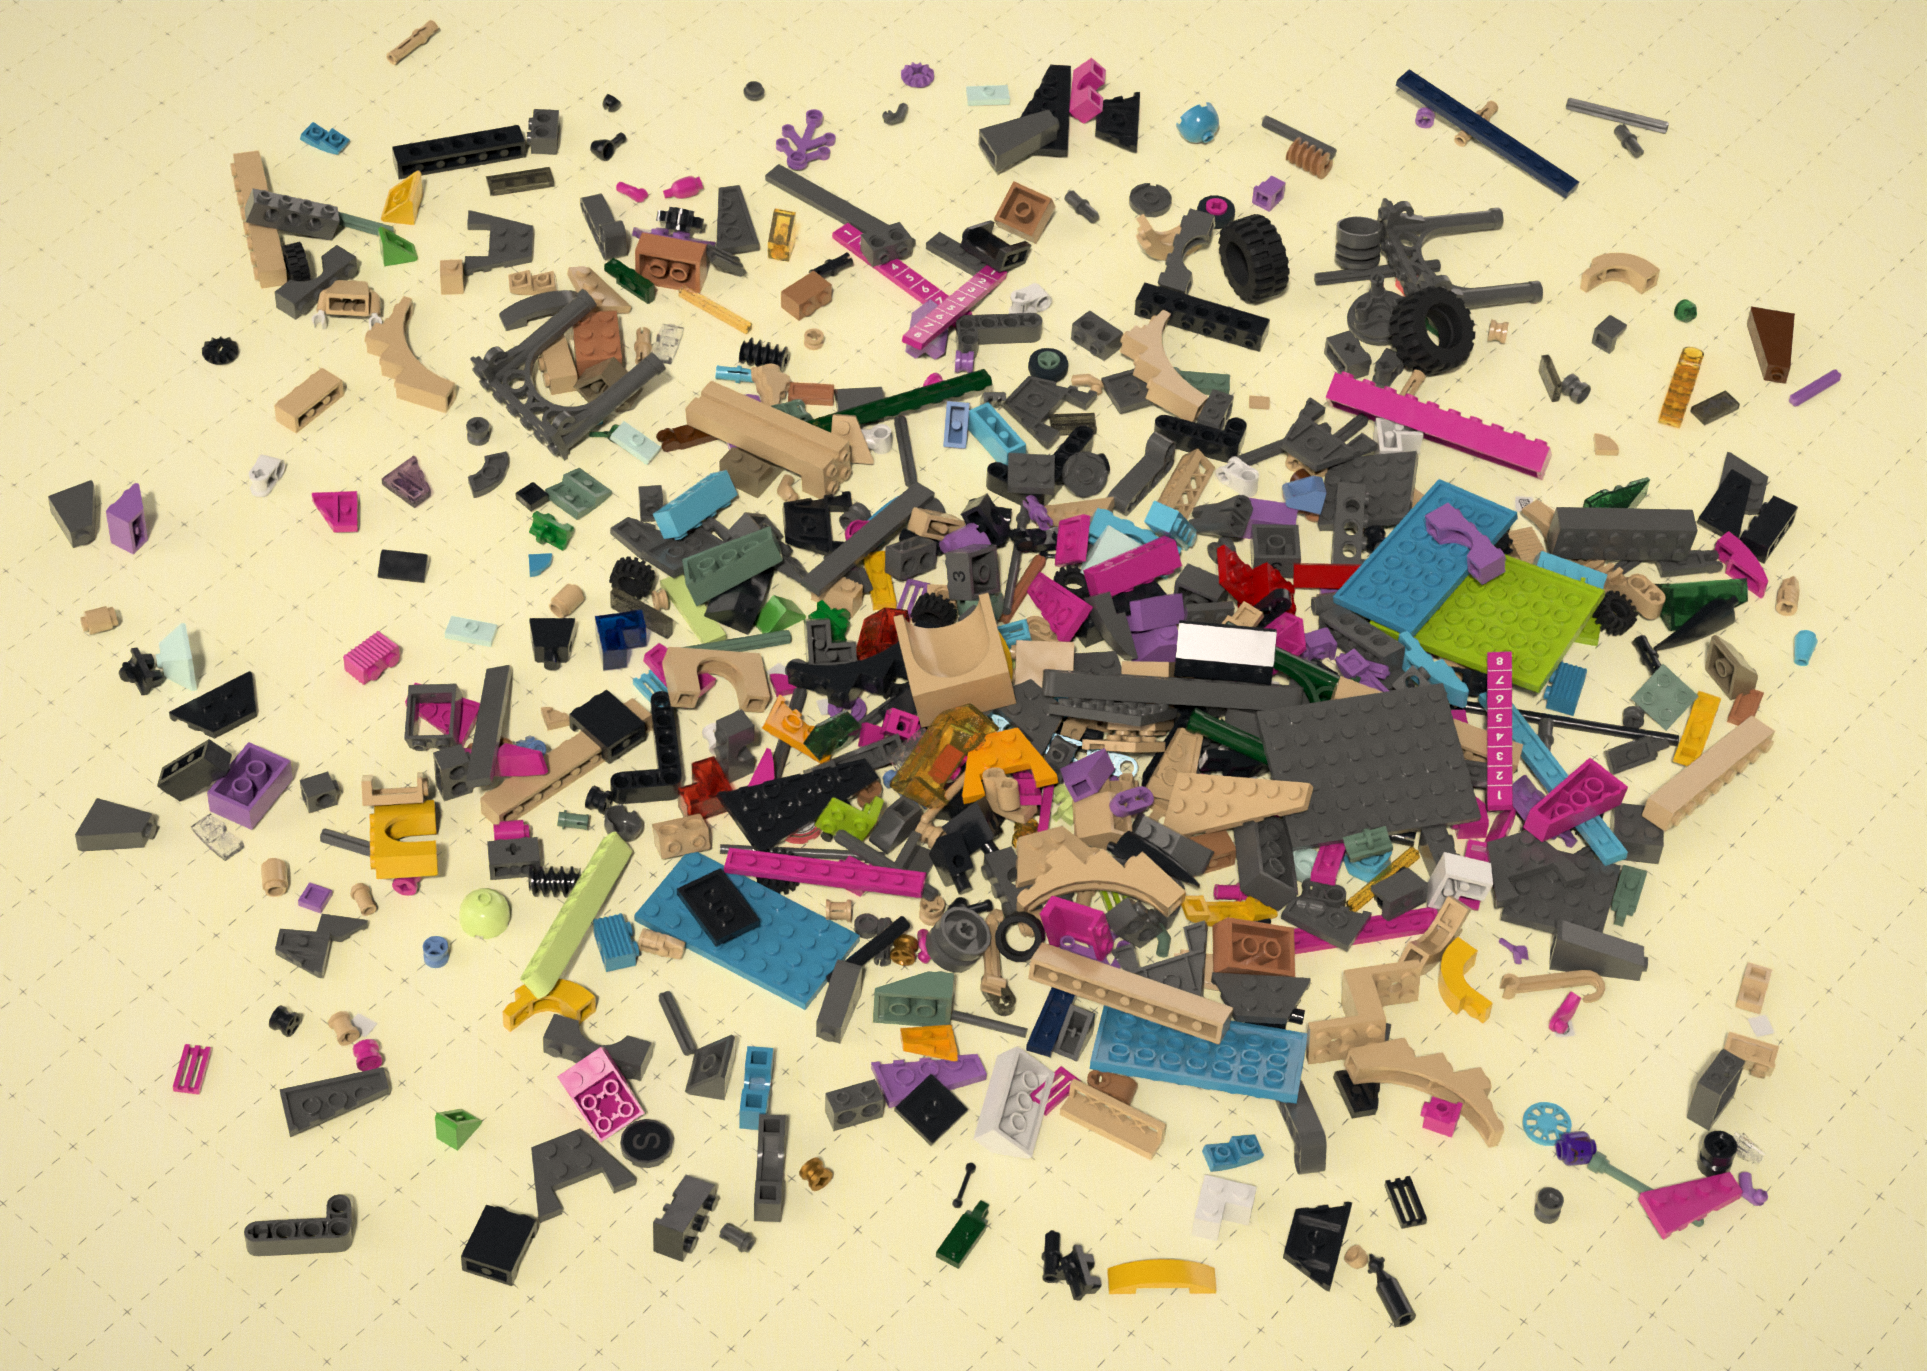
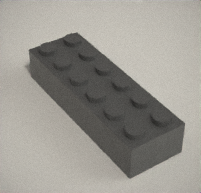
(1622, 533)

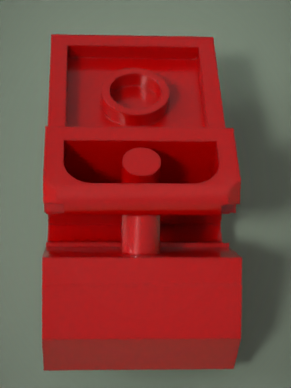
(1249, 583)

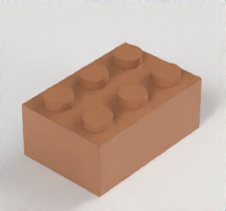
(671, 261)
(596, 339)
(1253, 948)

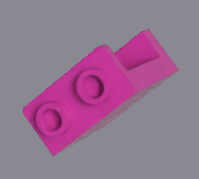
(1081, 922)

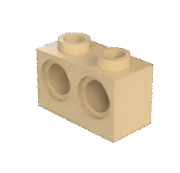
(681, 836)

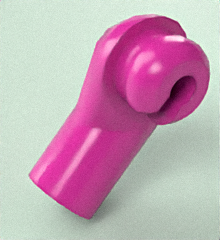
(632, 192)

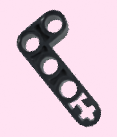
(1211, 441)

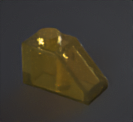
(782, 235)

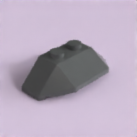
(1186, 851)

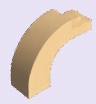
(1158, 243)
(1623, 268)
(1440, 934)

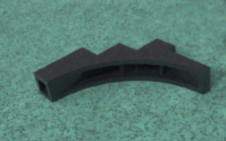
(845, 681)

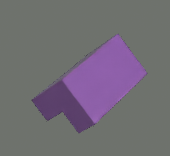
(937, 346)
(1269, 513)
(1156, 612)

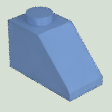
(956, 424)

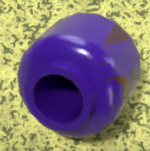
(1575, 1148)

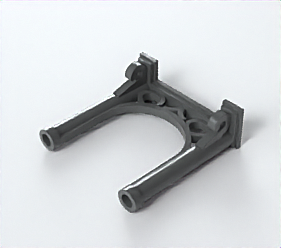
(1407, 226)
(566, 430)

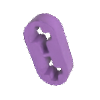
(1129, 797)

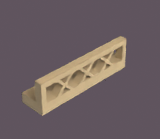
(1180, 482)
(1113, 1122)

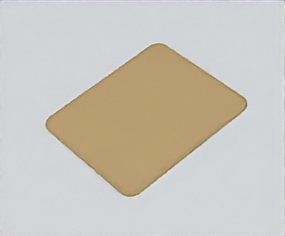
(1259, 402)

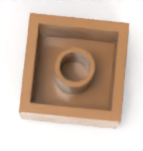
(1024, 212)

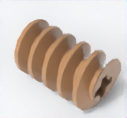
(1309, 159)

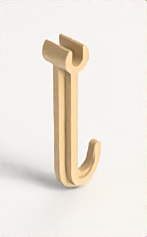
(992, 978)
(1553, 981)

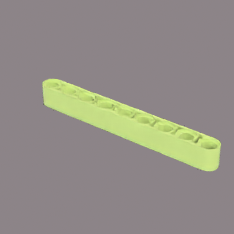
(576, 915)

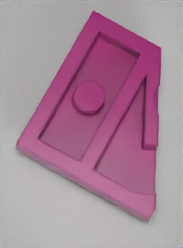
(338, 509)

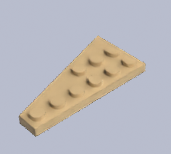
(1224, 802)

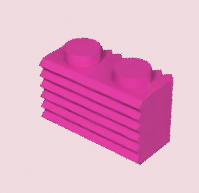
(371, 658)

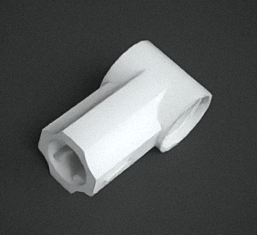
(878, 438)

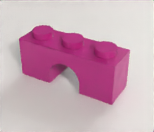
(1084, 100)

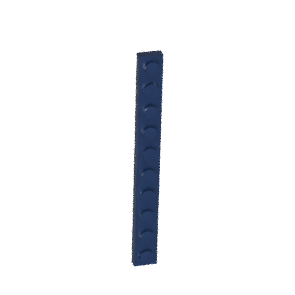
(1487, 133)

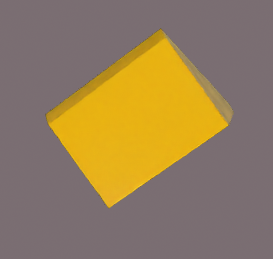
(404, 201)

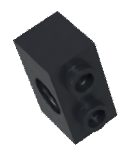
(988, 518)

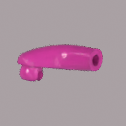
(1564, 1013)

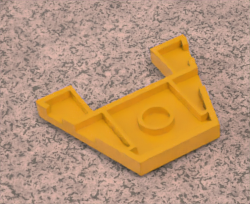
(1007, 751)

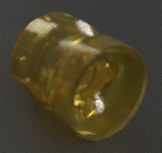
(1024, 829)

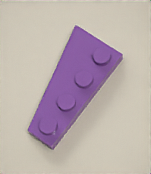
(901, 1078)

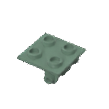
(1664, 697)

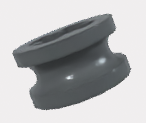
(1633, 717)

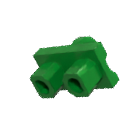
(550, 531)
(838, 619)

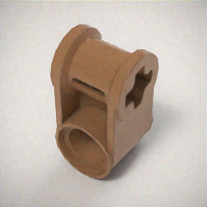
(1114, 1085)

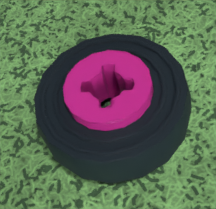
(1220, 207)

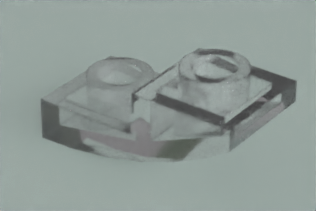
(668, 342)
(217, 837)

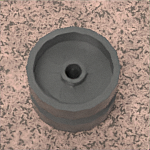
(958, 939)

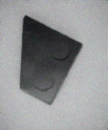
(1359, 1098)

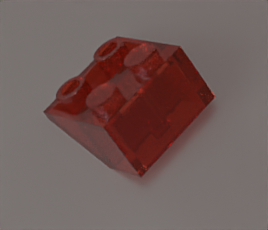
(879, 632)

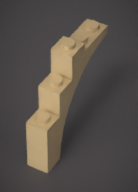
(1153, 367)
(412, 379)
(1102, 872)
(1432, 1074)

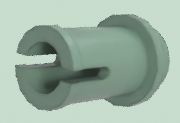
(572, 820)

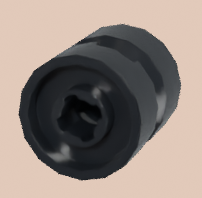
(1717, 1153)

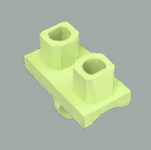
(1065, 810)

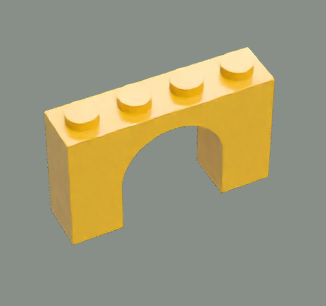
(399, 858)

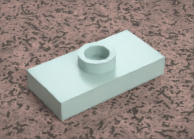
(987, 95)
(635, 442)
(471, 631)

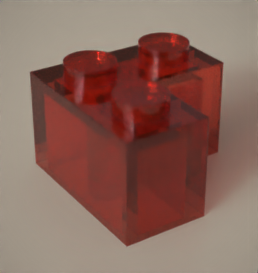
(701, 794)

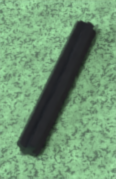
(878, 943)

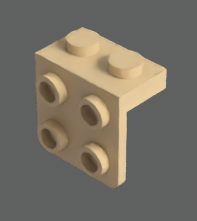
(1758, 1054)

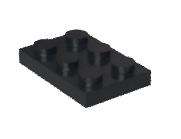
(718, 907)

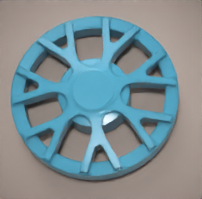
(1545, 1123)

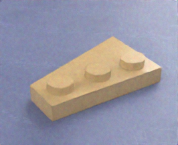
(600, 291)
(1067, 510)
(1180, 756)

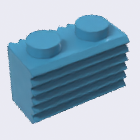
(1566, 688)
(614, 942)

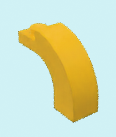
(1452, 986)
(565, 998)

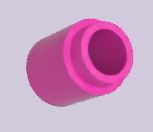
(511, 830)

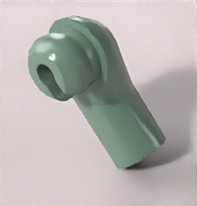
(1164, 942)

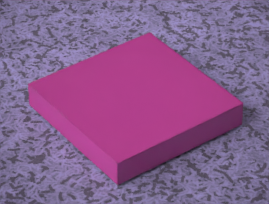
(1072, 540)

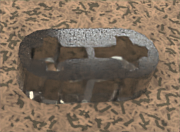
(1007, 997)

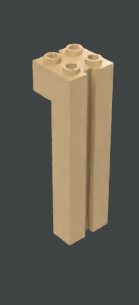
(774, 436)

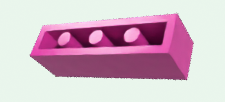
(1134, 567)

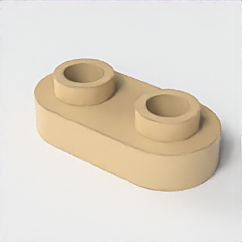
(1043, 631)

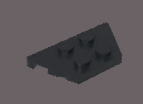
(1119, 121)
(220, 708)
(1317, 1241)

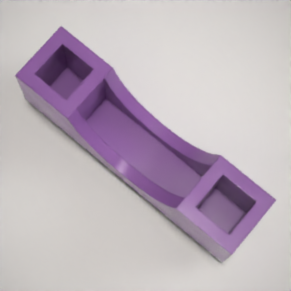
(1450, 526)

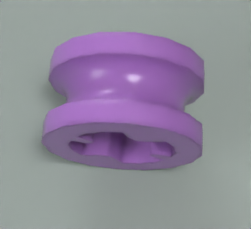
(1425, 112)

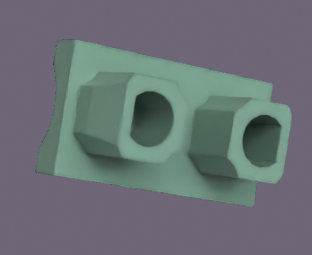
(1367, 844)

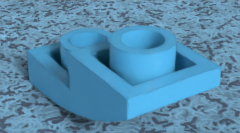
(319, 138)
(1238, 1152)

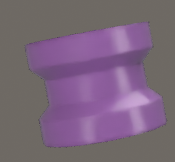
(964, 361)

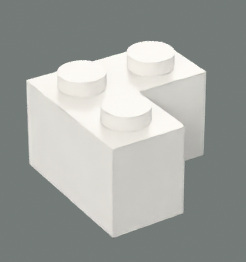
(1395, 437)
(1458, 877)
(1221, 1201)

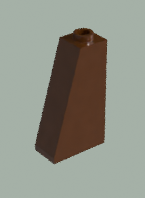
(1772, 341)

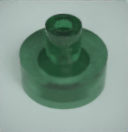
(1685, 310)

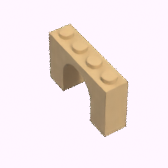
(741, 669)

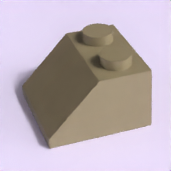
(749, 471)
(1729, 668)

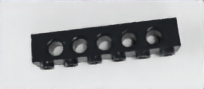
(459, 151)
(1203, 317)

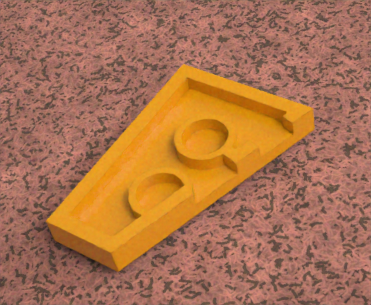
(789, 727)

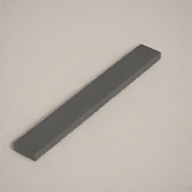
(823, 200)
(866, 539)
(488, 726)

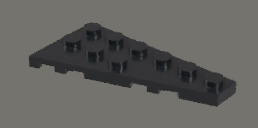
(1053, 96)
(788, 804)

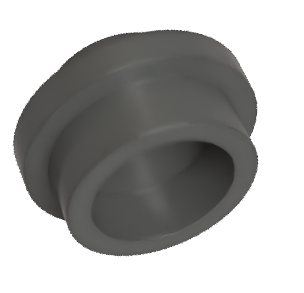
(753, 90)

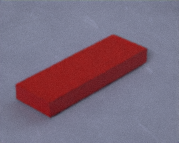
(1322, 575)

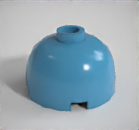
(1199, 123)

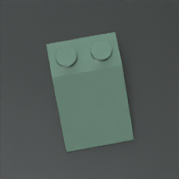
(915, 1000)

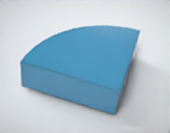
(539, 563)

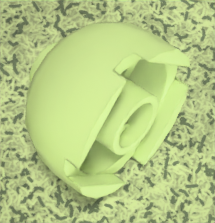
(484, 913)

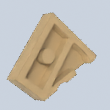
(849, 428)

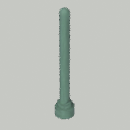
(1602, 1165)

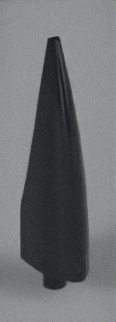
(1706, 621)
(1133, 844)

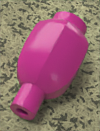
(684, 187)

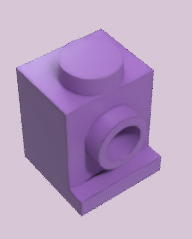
(1268, 193)
(1319, 645)

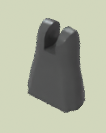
(1223, 518)

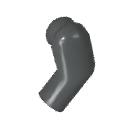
(892, 118)
(721, 530)

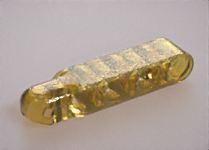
(1681, 387)

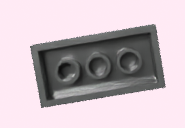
(1266, 862)

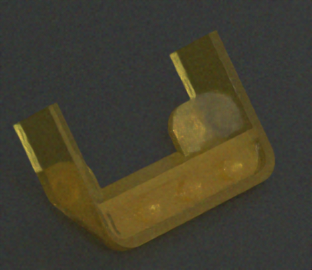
(940, 753)

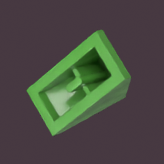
(395, 249)
(778, 615)
(455, 1127)

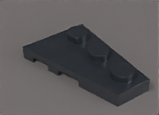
(1727, 506)

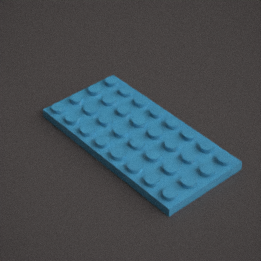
(1411, 571)
(782, 955)
(1247, 1062)

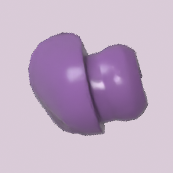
(1754, 1196)

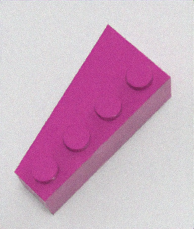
(1575, 800)

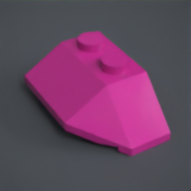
(1289, 634)

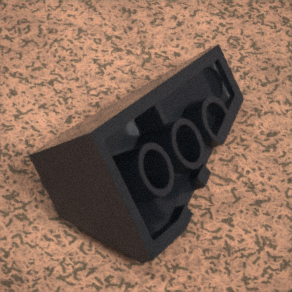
(741, 603)

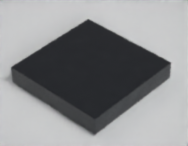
(931, 1109)

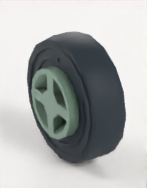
(1048, 364)

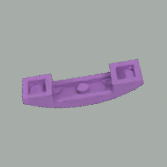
(1354, 665)

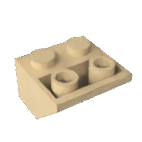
(1095, 821)

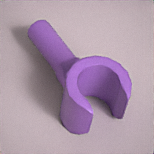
(1519, 952)

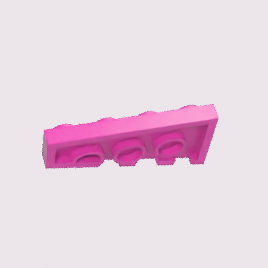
(1058, 606)
(1680, 1204)

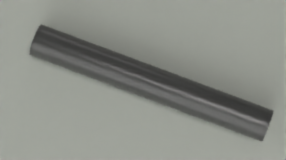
(989, 1023)

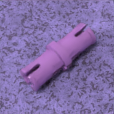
(1037, 512)

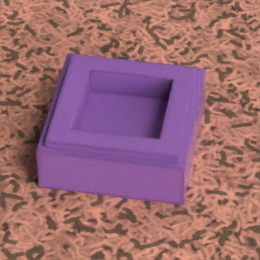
(315, 897)

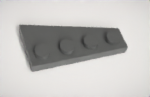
(326, 1099)

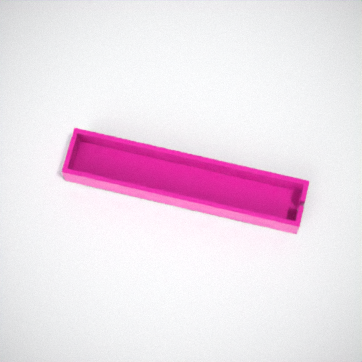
(1441, 426)

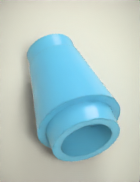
(1804, 646)

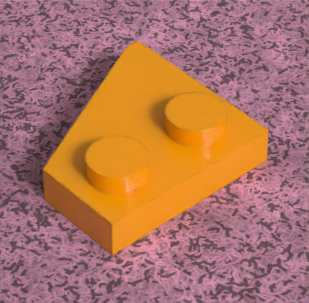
(930, 1041)

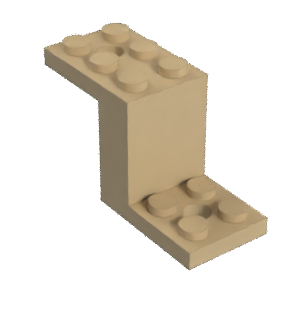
(1162, 669)
(1363, 998)

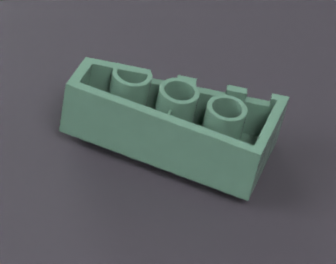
(730, 564)

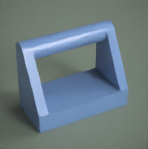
(1309, 494)

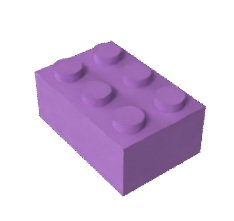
(250, 786)

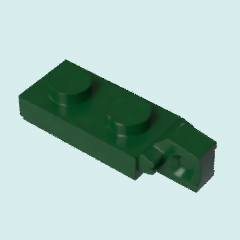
(631, 280)
(964, 1236)

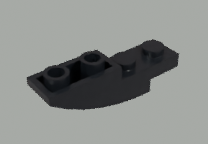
(1231, 763)

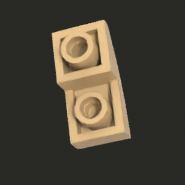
(525, 284)

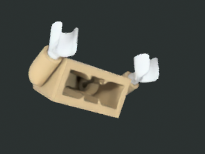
(348, 299)

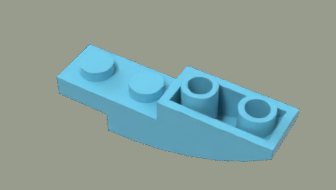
(1439, 670)

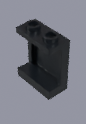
(991, 249)
(608, 724)
(498, 1244)

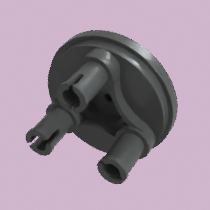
(1371, 313)

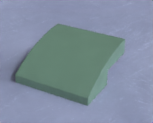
(578, 493)

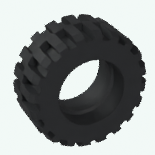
(1254, 258)
(1451, 321)

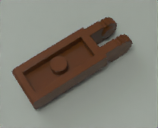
(682, 438)

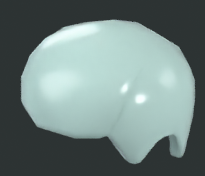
(1304, 863)

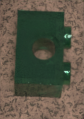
(832, 735)

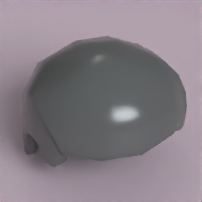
(625, 823)

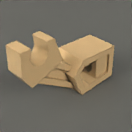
(1079, 725)

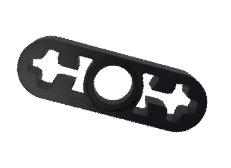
(1276, 602)

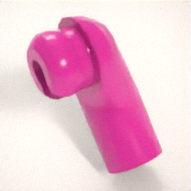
(923, 956)

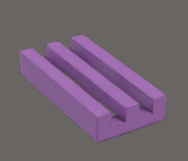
(918, 584)

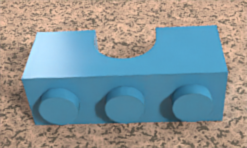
(756, 1086)

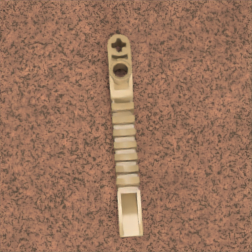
(1637, 587)

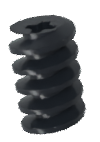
(762, 355)
(552, 881)

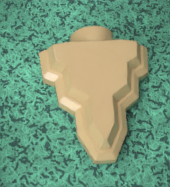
(770, 383)

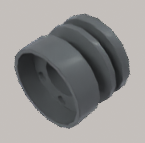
(1358, 242)

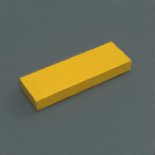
(883, 590)

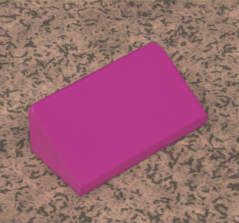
(1501, 825)

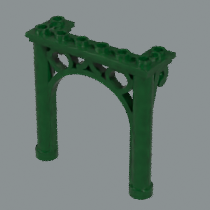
(1317, 684)

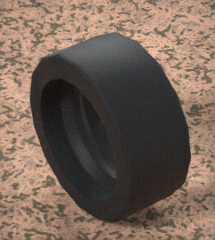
(1000, 937)

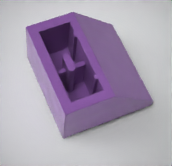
(127, 521)

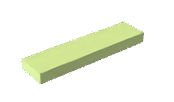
(703, 627)

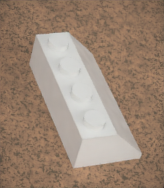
(1008, 1115)

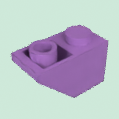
(1087, 774)

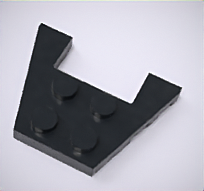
(808, 522)

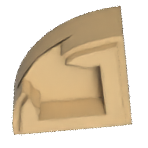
(1604, 445)
(554, 719)

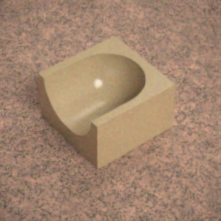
(956, 664)

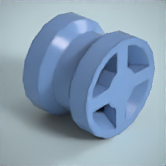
(439, 948)

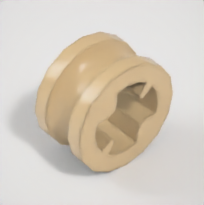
(813, 333)
(659, 599)

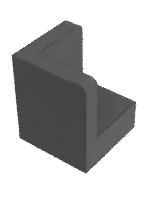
(1606, 333)

